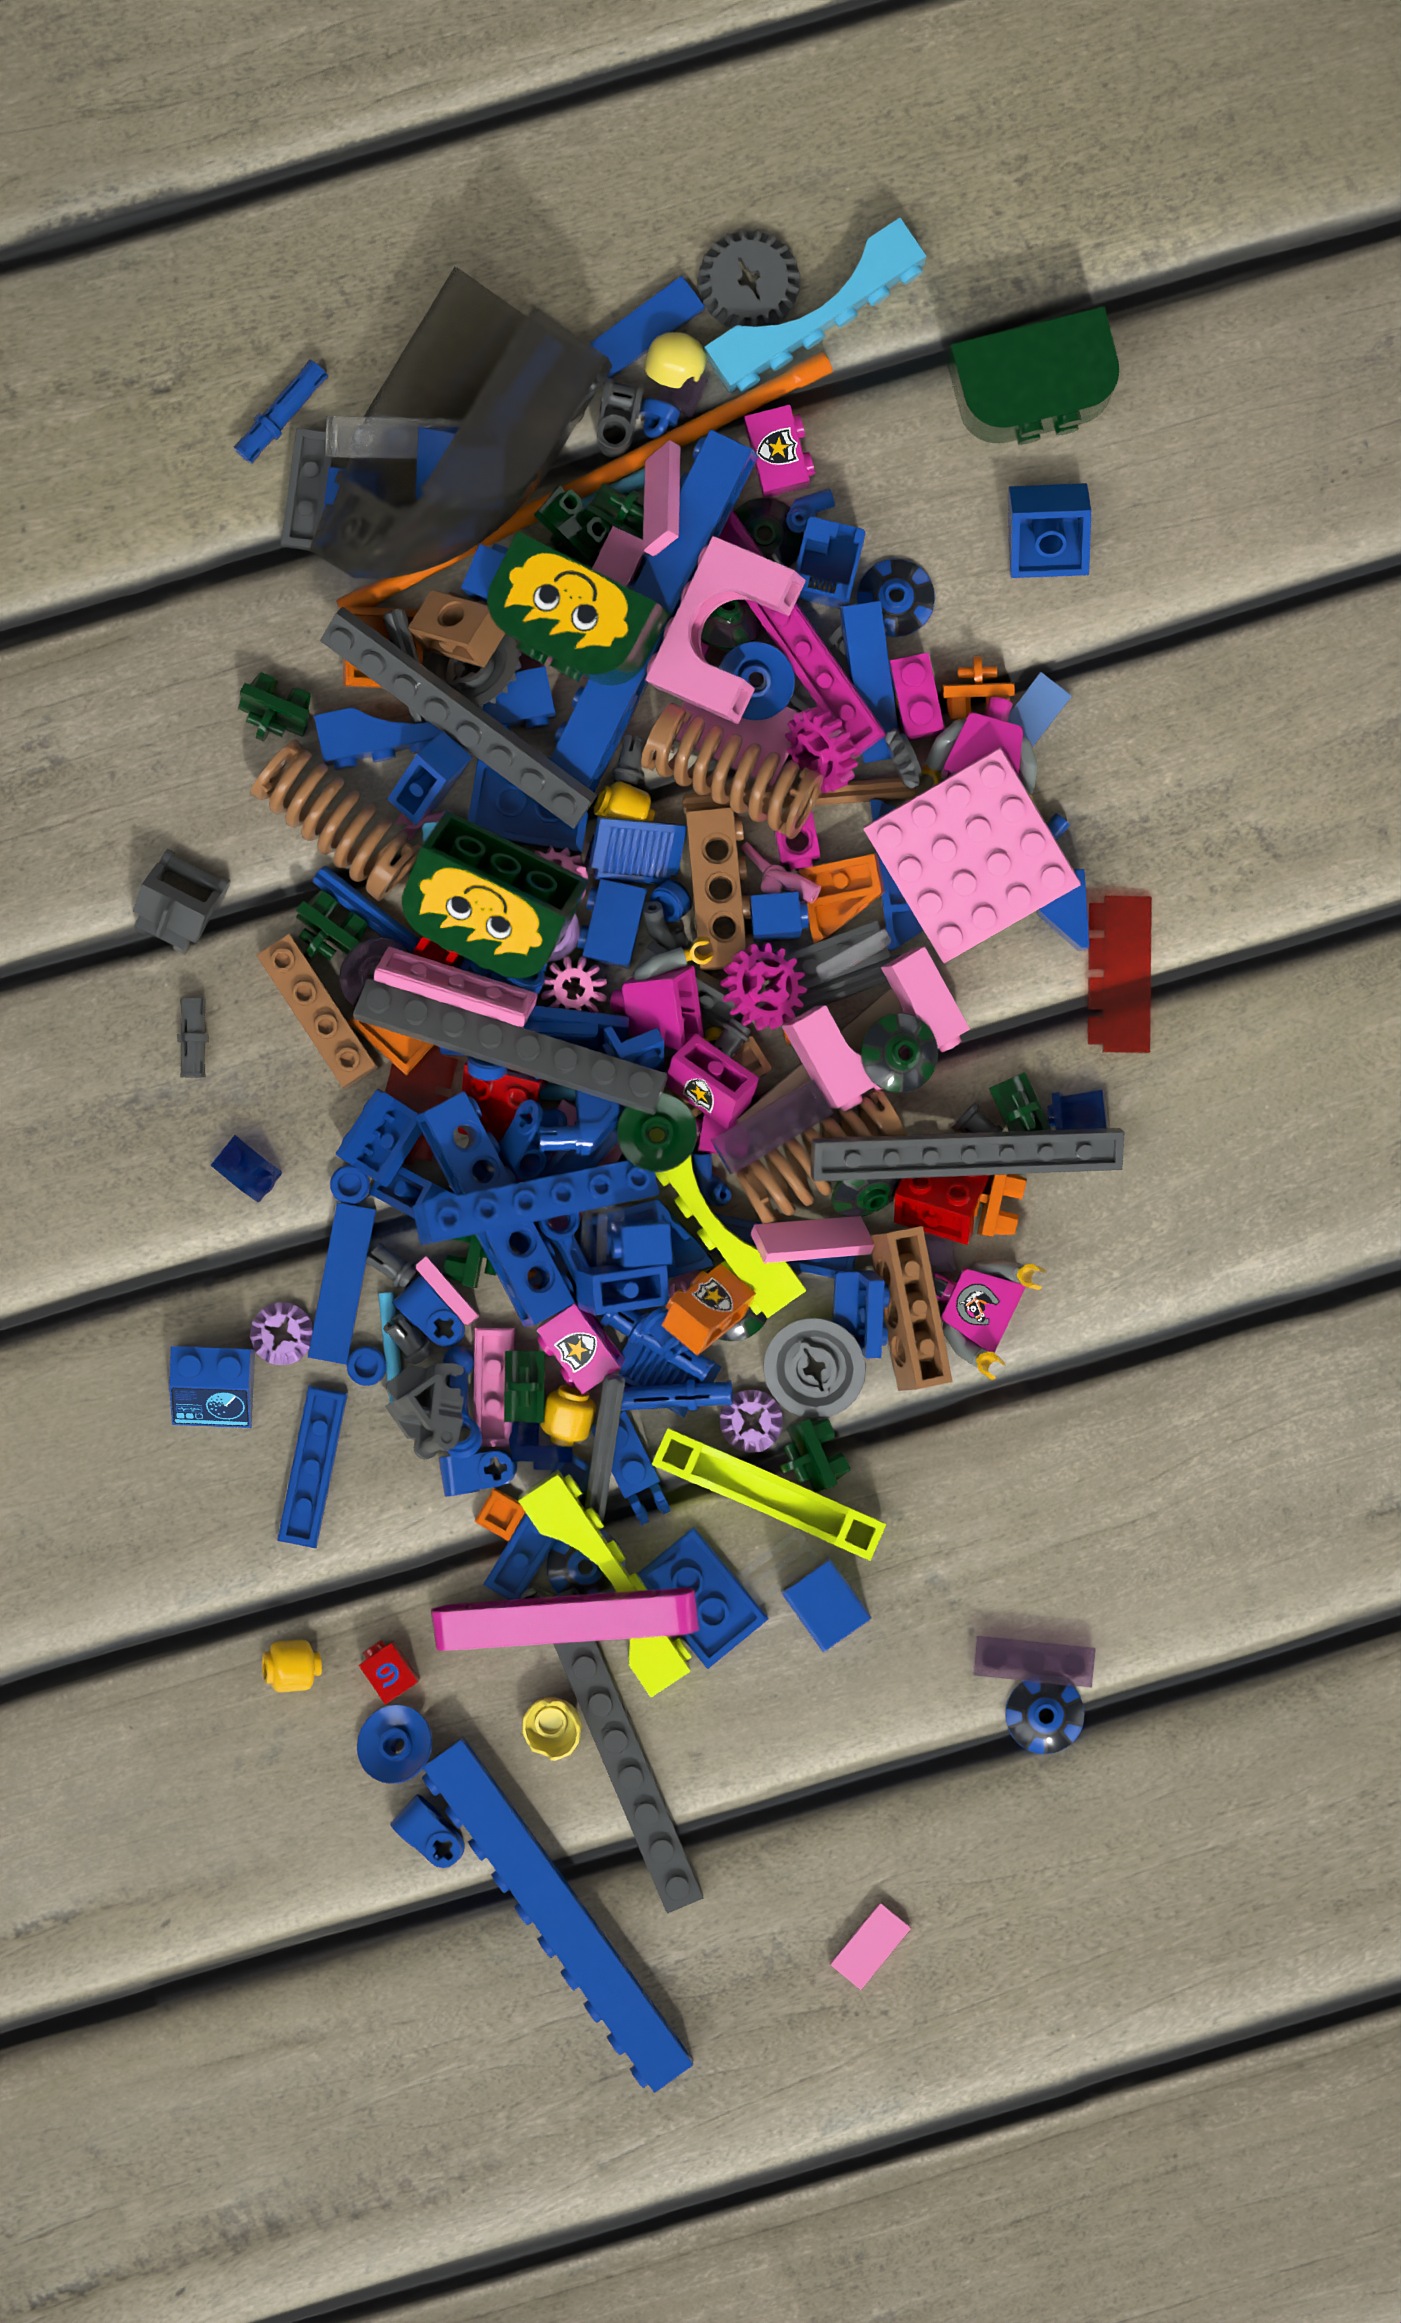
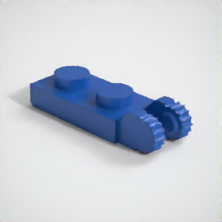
(634, 1469)

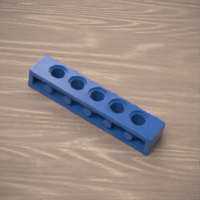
(456, 1163)
(532, 1201)

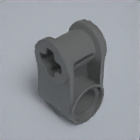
(618, 410)

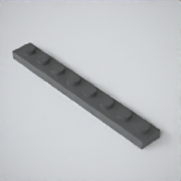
(458, 717)
(510, 1046)
(966, 1154)
(629, 1774)

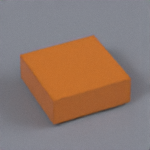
(500, 1514)

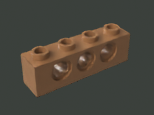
(702, 829)
(317, 1011)
(912, 1311)

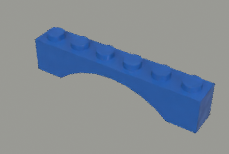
(353, 735)

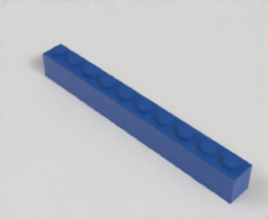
(705, 505)
(558, 1915)

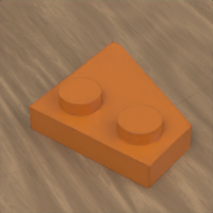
(844, 892)

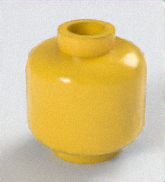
(624, 802)
(568, 1415)
(291, 1665)

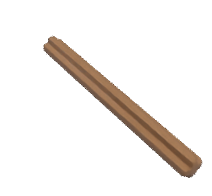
(853, 792)

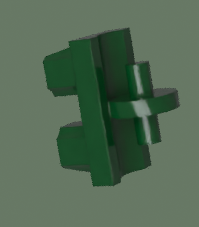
(618, 510)
(564, 518)
(271, 712)
(316, 916)
(1019, 1105)
(468, 1269)
(524, 1386)
(808, 1457)

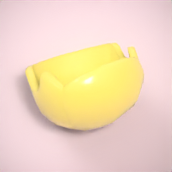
(674, 359)
(552, 1727)

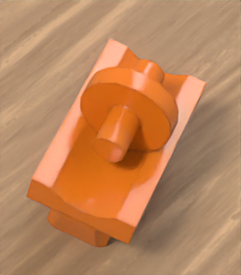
(958, 695)
(992, 1219)

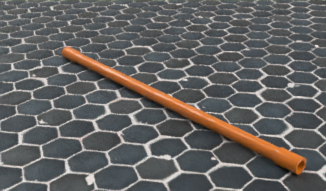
(797, 377)

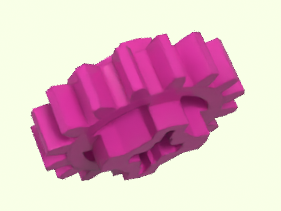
(822, 747)
(746, 979)

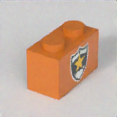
(707, 1308)

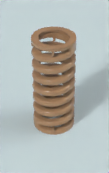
(666, 731)
(274, 784)
(756, 1176)

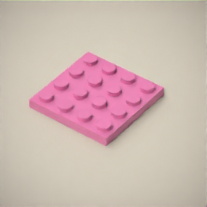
(972, 855)

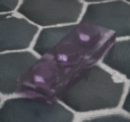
(771, 1126)
(1034, 1661)

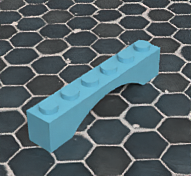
(748, 351)

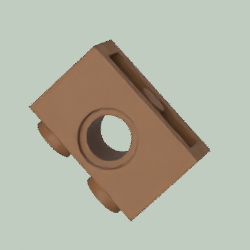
(456, 628)

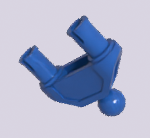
(594, 1123)

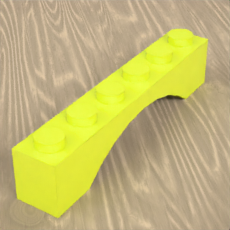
(773, 1282)
(769, 1493)
(560, 1515)

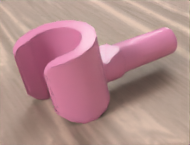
(412, 829)
(763, 865)

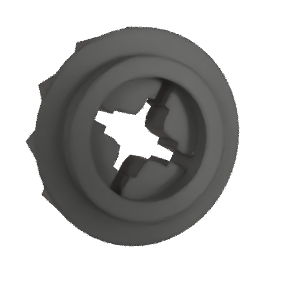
(903, 758)

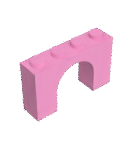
(721, 576)
(840, 1069)

